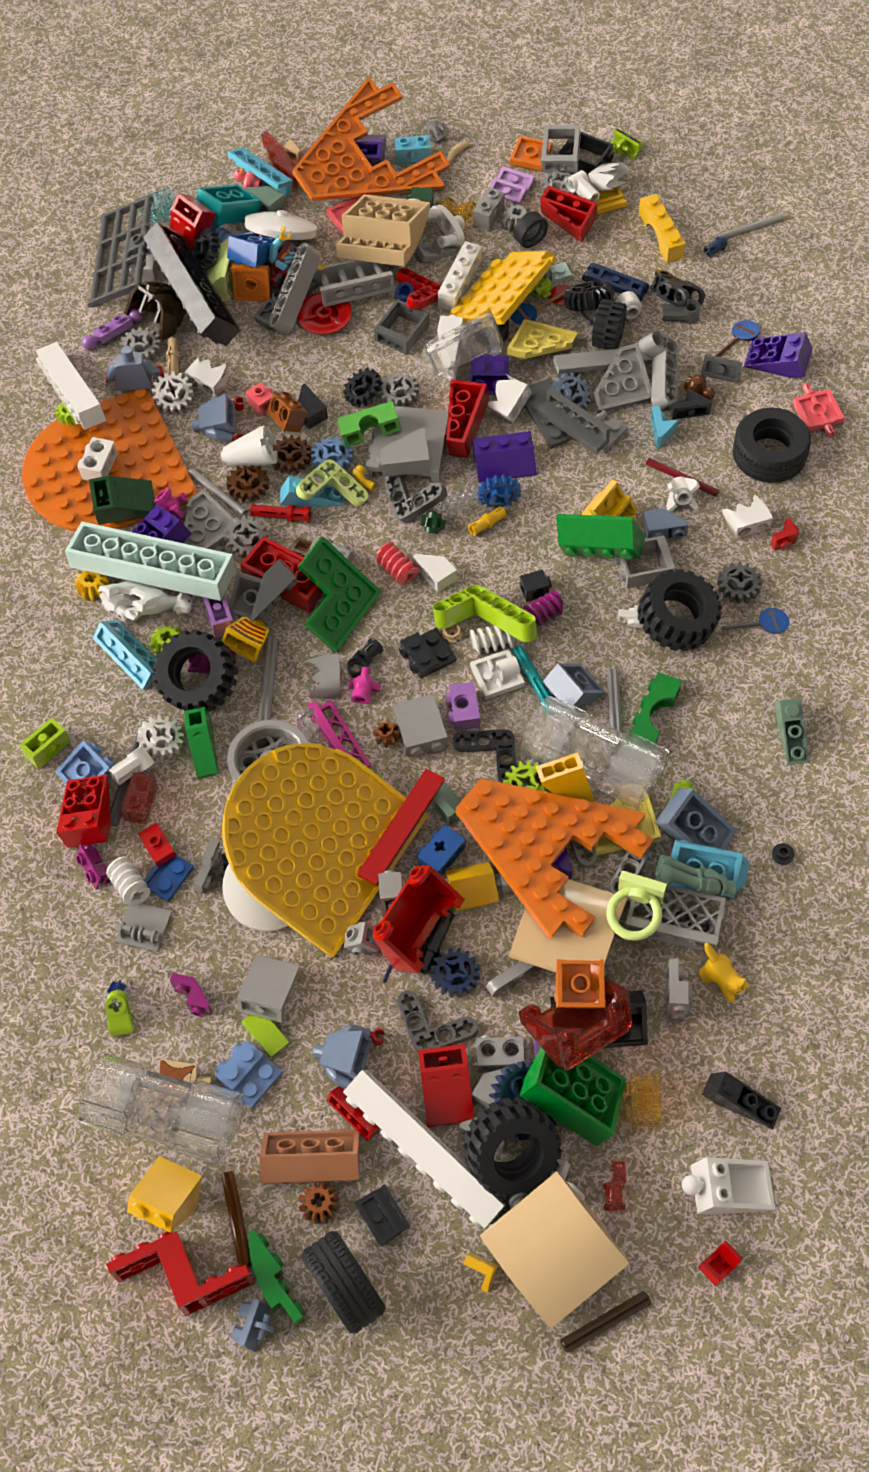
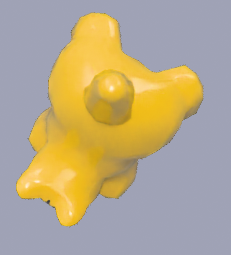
(719, 970)

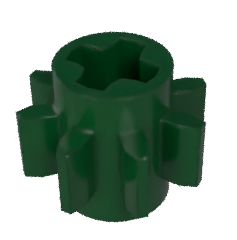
(433, 522)

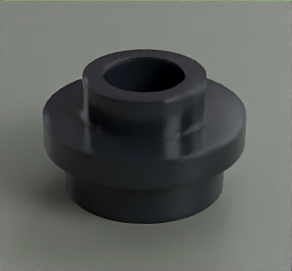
(780, 859)

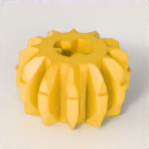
(88, 584)

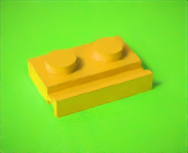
(610, 200)

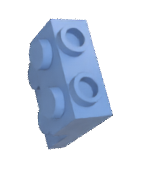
(85, 762)
(248, 1073)

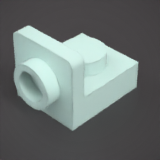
(558, 273)

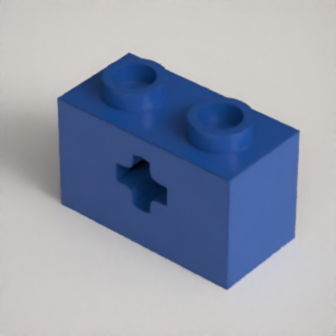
(441, 839)

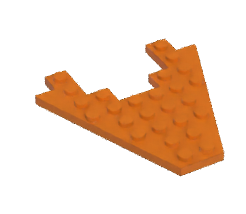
(527, 833)

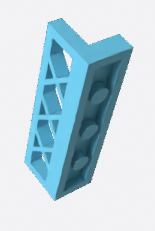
(263, 170)
(126, 653)

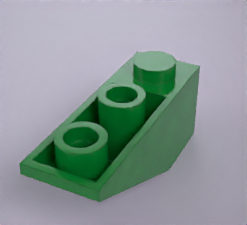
(201, 741)

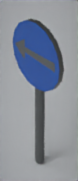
(770, 619)

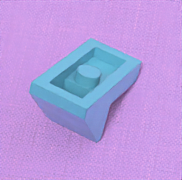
(662, 429)

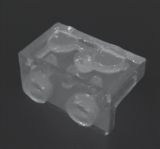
(308, 726)

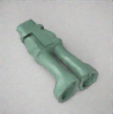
(701, 879)

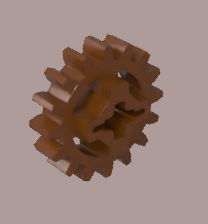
(292, 454)
(238, 484)

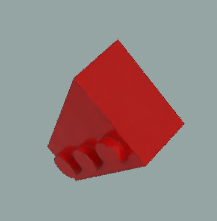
(569, 211)

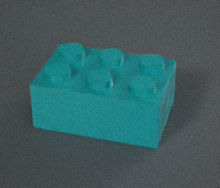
(229, 203)

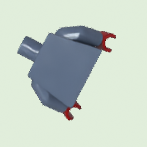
(132, 371)
(218, 418)
(346, 1052)

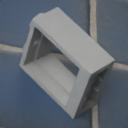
(568, 163)
(651, 545)

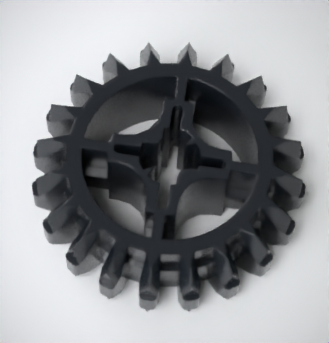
(587, 295)

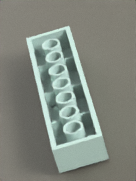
(151, 560)

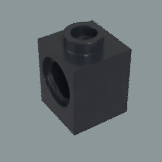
(534, 585)

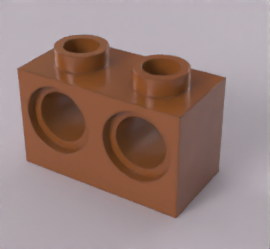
(286, 412)

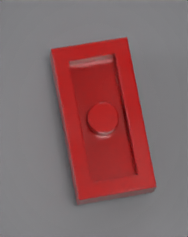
(157, 844)

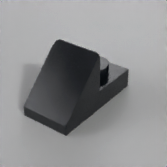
(694, 406)

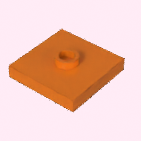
(528, 153)

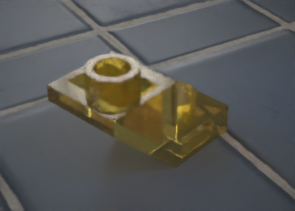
(464, 209)

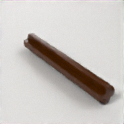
(236, 1218)

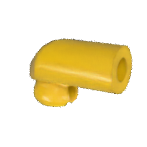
(360, 478)

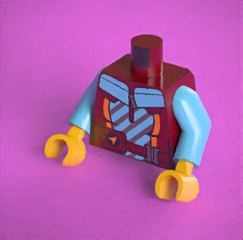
(281, 257)

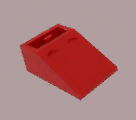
(190, 217)
(85, 812)
(446, 1085)

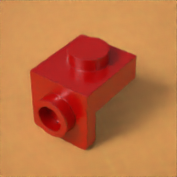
(785, 538)
(720, 1263)

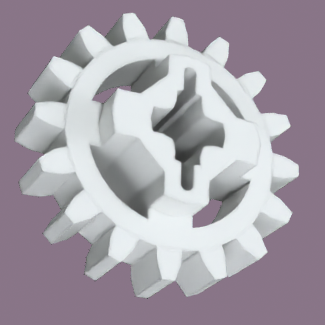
(181, 389)
(160, 737)

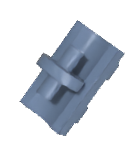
(255, 1325)

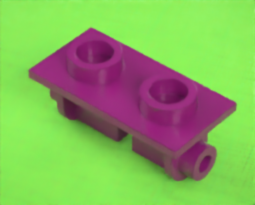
(88, 858)

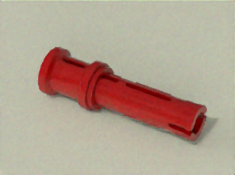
(290, 513)

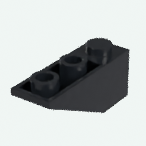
(739, 1098)

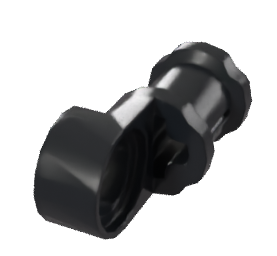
(364, 656)

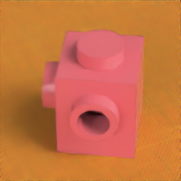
(259, 398)

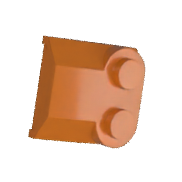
(580, 984)

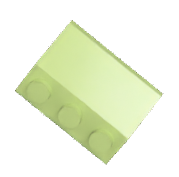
(221, 274)

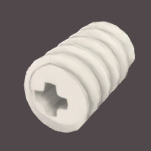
(490, 639)
(128, 881)

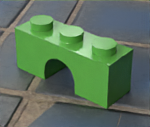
(355, 424)

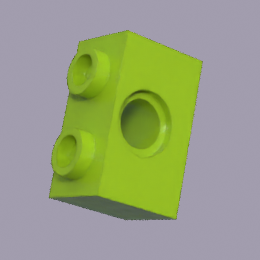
(45, 743)

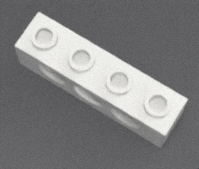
(460, 275)

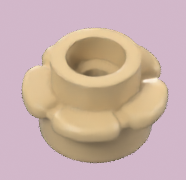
(453, 629)

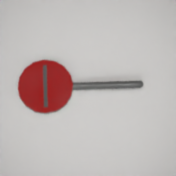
(560, 289)

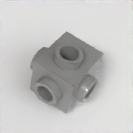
(360, 939)

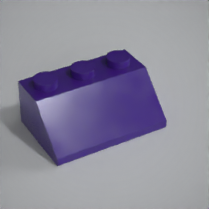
(504, 455)

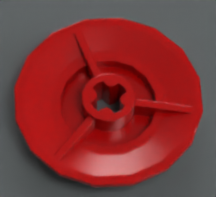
(312, 317)

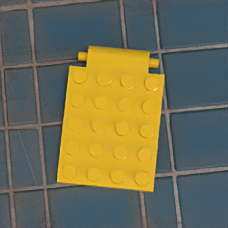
(504, 285)

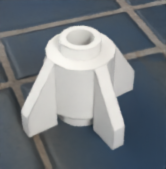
(682, 493)

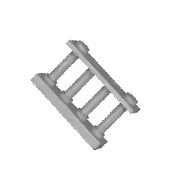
(353, 289)

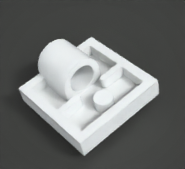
(497, 674)

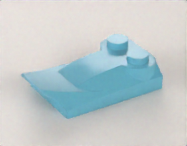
(723, 861)

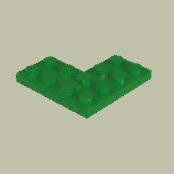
(346, 591)

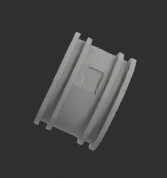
(259, 740)

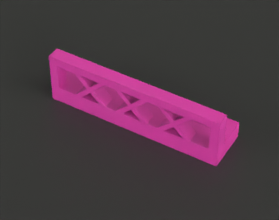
(333, 740)

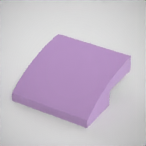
(513, 183)

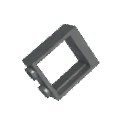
(395, 340)

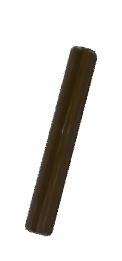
(605, 1322)

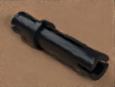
(432, 948)

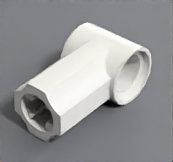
(580, 184)
(136, 761)

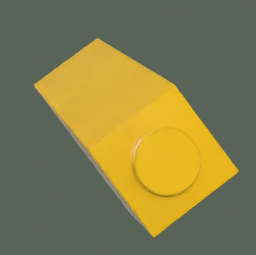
(566, 777)

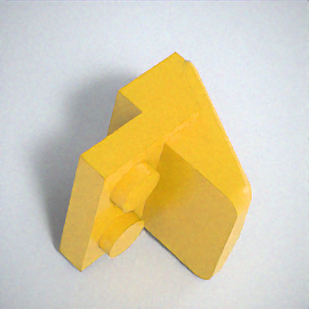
(611, 503)

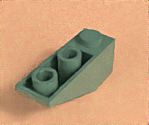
(792, 730)

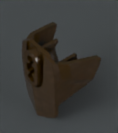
(149, 296)

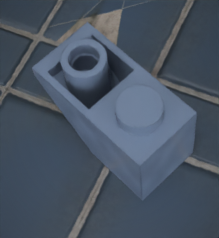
(662, 522)

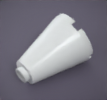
(251, 449)

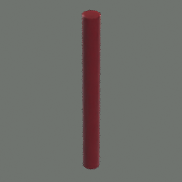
(675, 473)

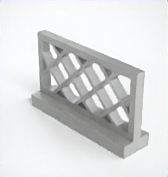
(675, 933)

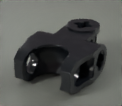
(675, 290)

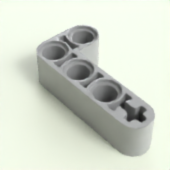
(664, 368)

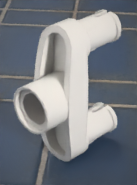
(450, 225)

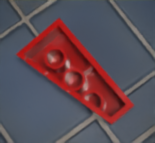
(465, 413)

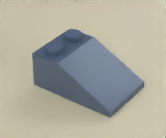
(695, 820)

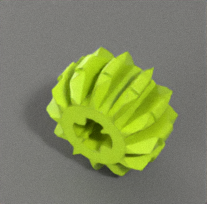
(163, 635)

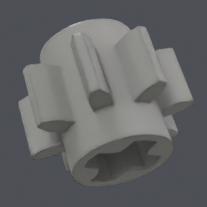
(436, 130)

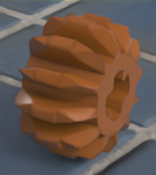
(310, 1200)

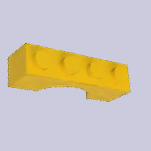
(669, 239)

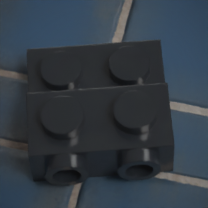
(426, 652)

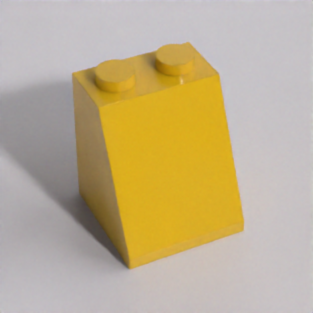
(165, 1195)

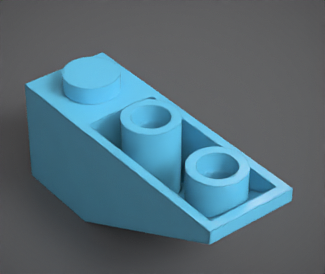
(325, 497)

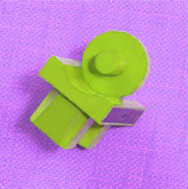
(626, 144)

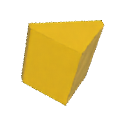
(474, 884)

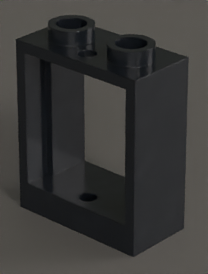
(592, 145)

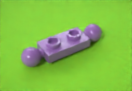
(112, 329)

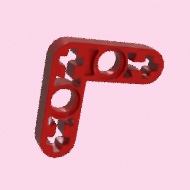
(426, 290)

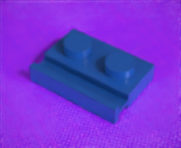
(169, 877)

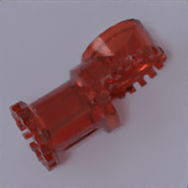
(614, 1189)

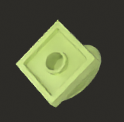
(642, 891)

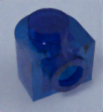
(403, 290)

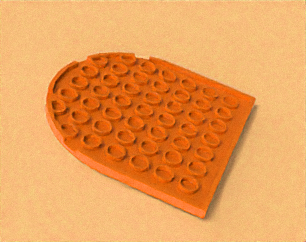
(143, 451)

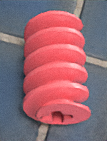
(396, 563)

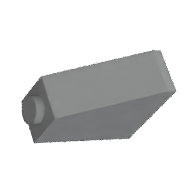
(405, 455)

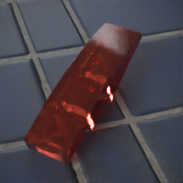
(279, 157)

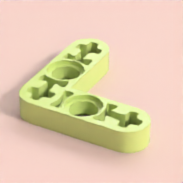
(333, 476)

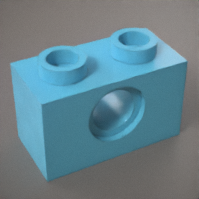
(412, 149)

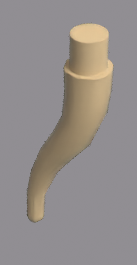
(456, 150)

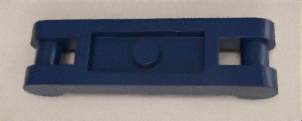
(619, 281)

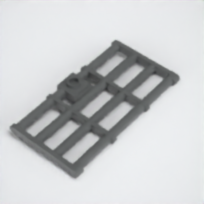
(134, 245)

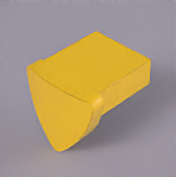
(483, 1266)

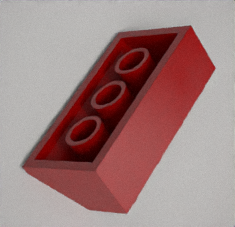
(265, 554)

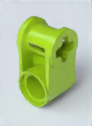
(120, 1016)

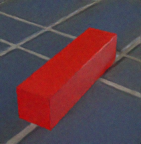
(353, 1116)

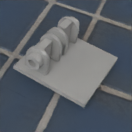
(143, 926)

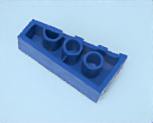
(249, 249)

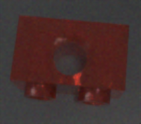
(139, 798)

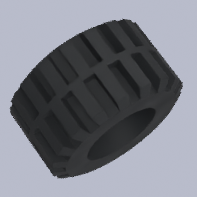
(609, 324)

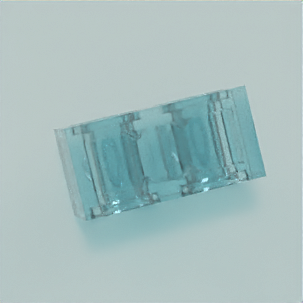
(160, 206)

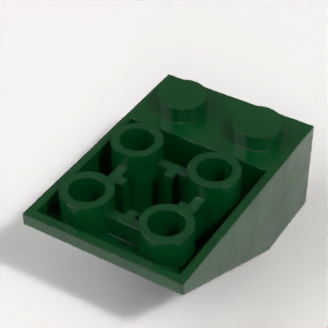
(121, 498)

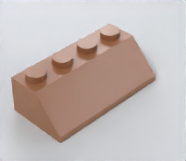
(310, 1156)

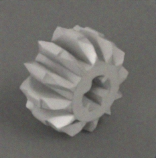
(512, 215)

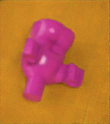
(169, 503)
(363, 686)

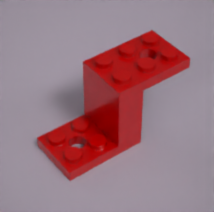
(180, 1272)

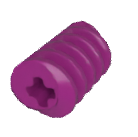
(545, 606)

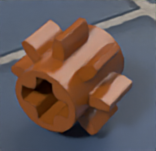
(386, 733)

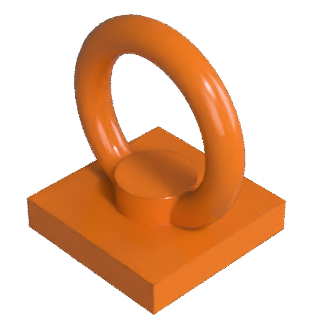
(251, 282)

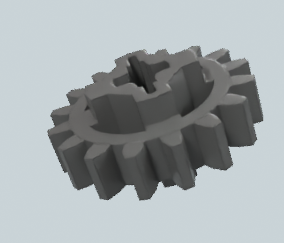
(739, 582)

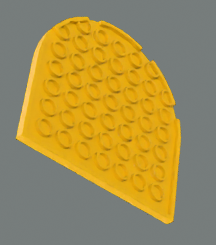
(302, 832)

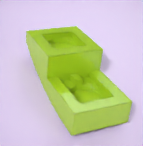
(265, 1034)

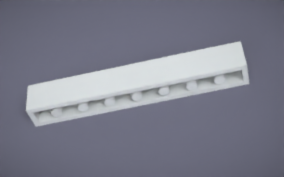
(70, 386)
(424, 1148)

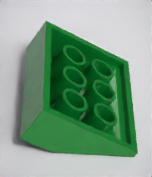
(579, 1098)

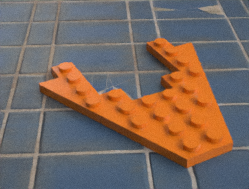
(340, 170)

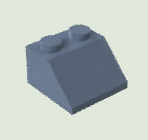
(573, 685)

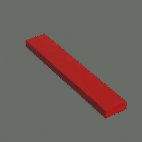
(401, 826)

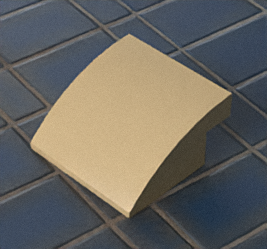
(382, 229)
(536, 949)
(554, 1249)

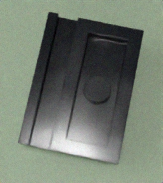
(382, 1215)

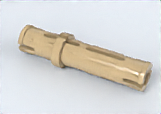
(173, 357)

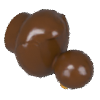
(699, 385)

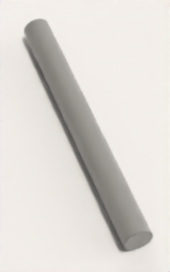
(752, 226)
(216, 491)

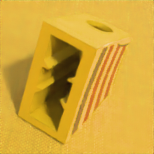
(246, 637)

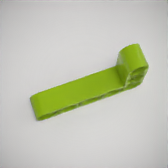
(488, 606)

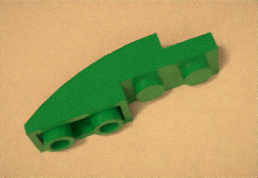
(267, 1271)

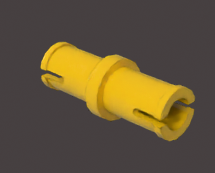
(487, 521)

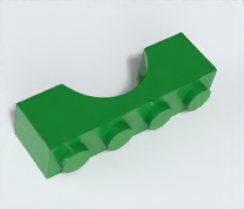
(662, 693)

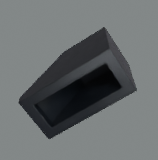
(313, 405)

